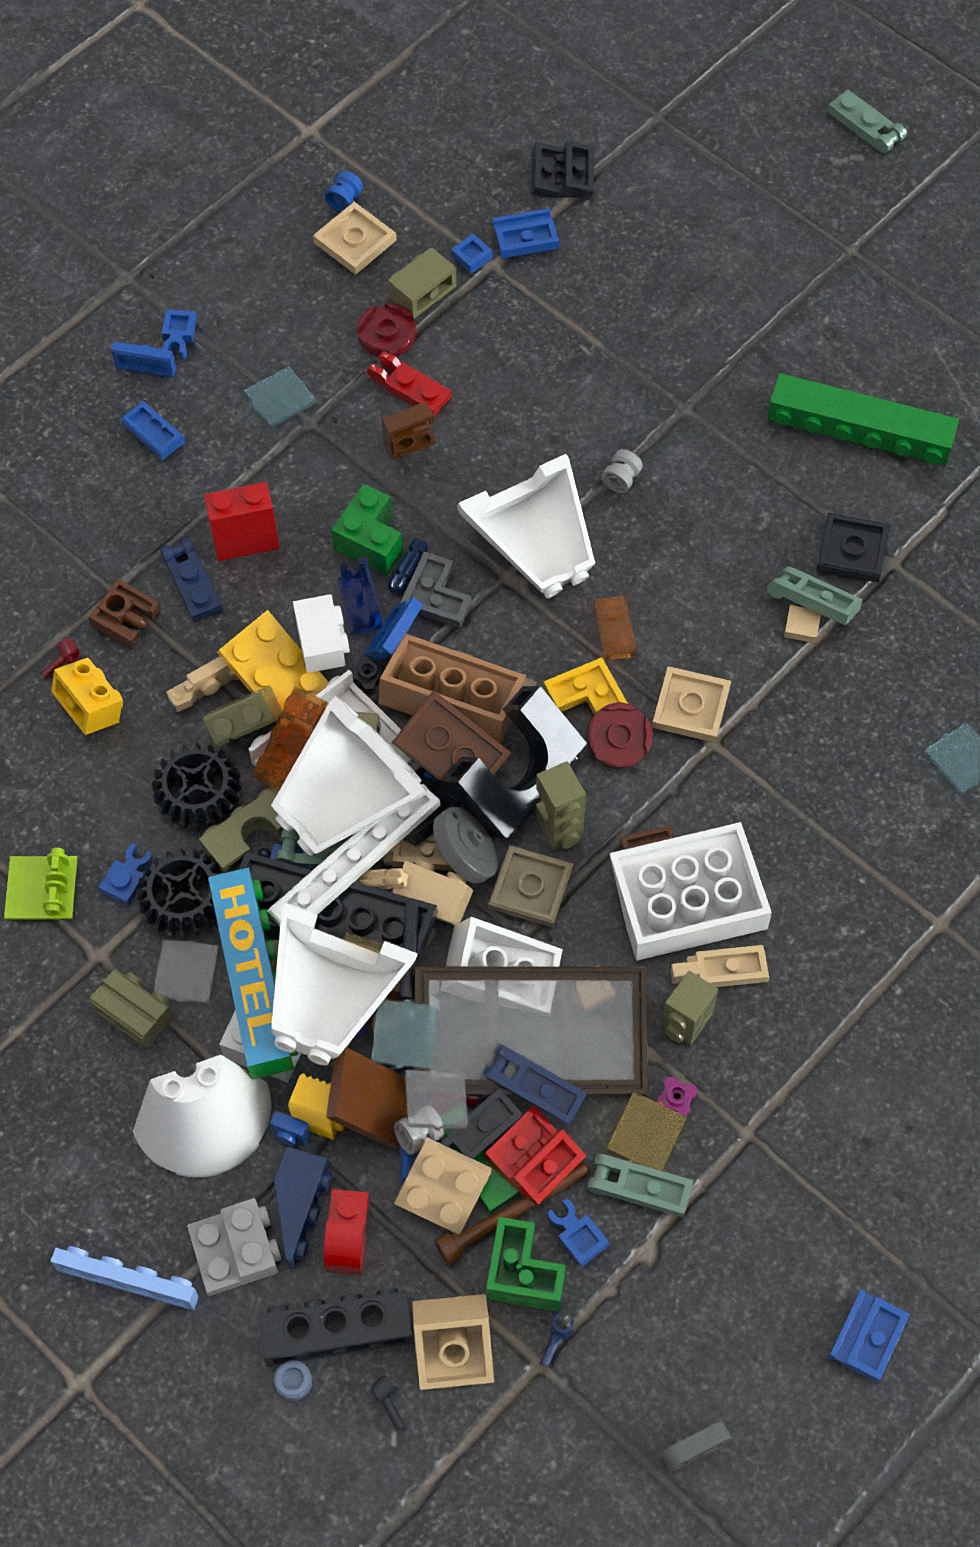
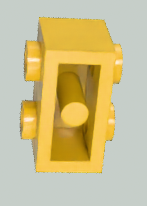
(87, 696)

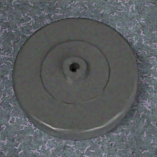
(465, 845)

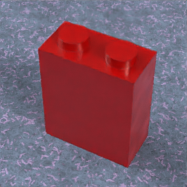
(242, 521)

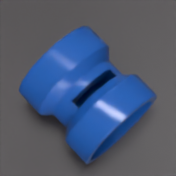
(343, 191)

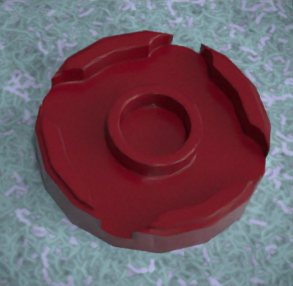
(387, 330)
(619, 735)

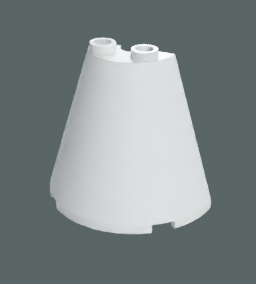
(537, 527)
(343, 781)
(327, 986)
(203, 1120)

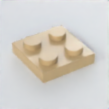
(354, 238)
(691, 704)
(443, 1186)

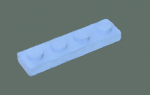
(139, 1281)

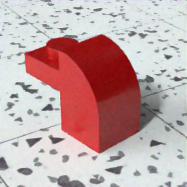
(346, 1232)

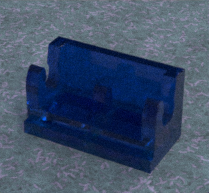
(360, 597)

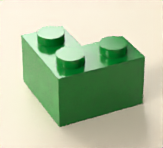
(365, 533)
(517, 1277)

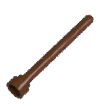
(452, 1246)

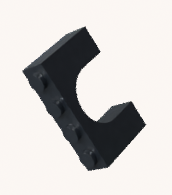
(550, 743)

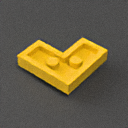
(583, 684)

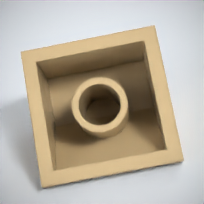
(452, 1341)

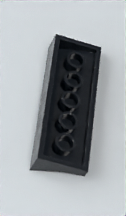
(357, 910)

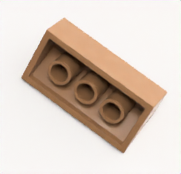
(464, 681)

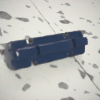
(407, 566)

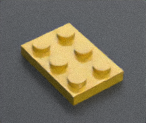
(269, 656)

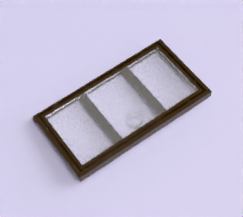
(566, 1019)

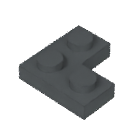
(429, 588)

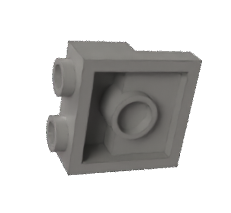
(234, 1247)

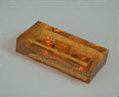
(615, 628)

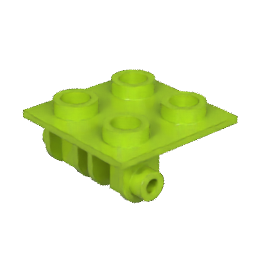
(41, 886)

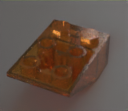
(289, 737)

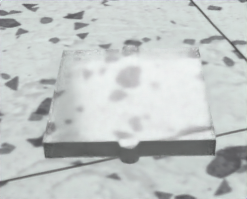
(186, 971)
(436, 1099)

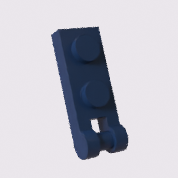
(191, 580)
(536, 1084)

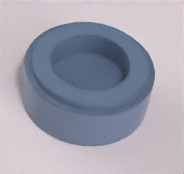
(293, 1380)

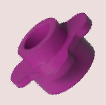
(686, 1094)

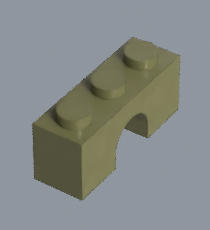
(562, 806)
(226, 841)

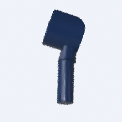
(556, 1338)

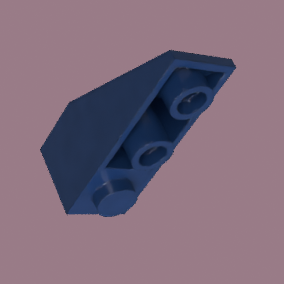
(298, 1190)

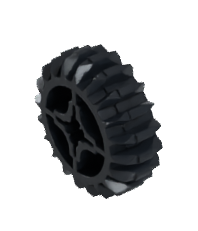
(196, 802)
(165, 876)

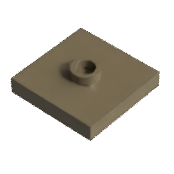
(531, 886)

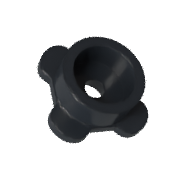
(363, 680)

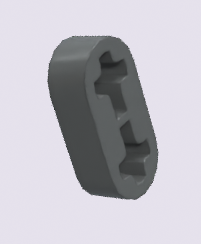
(696, 1446)

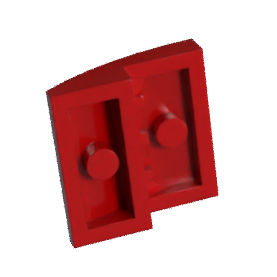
(533, 1155)

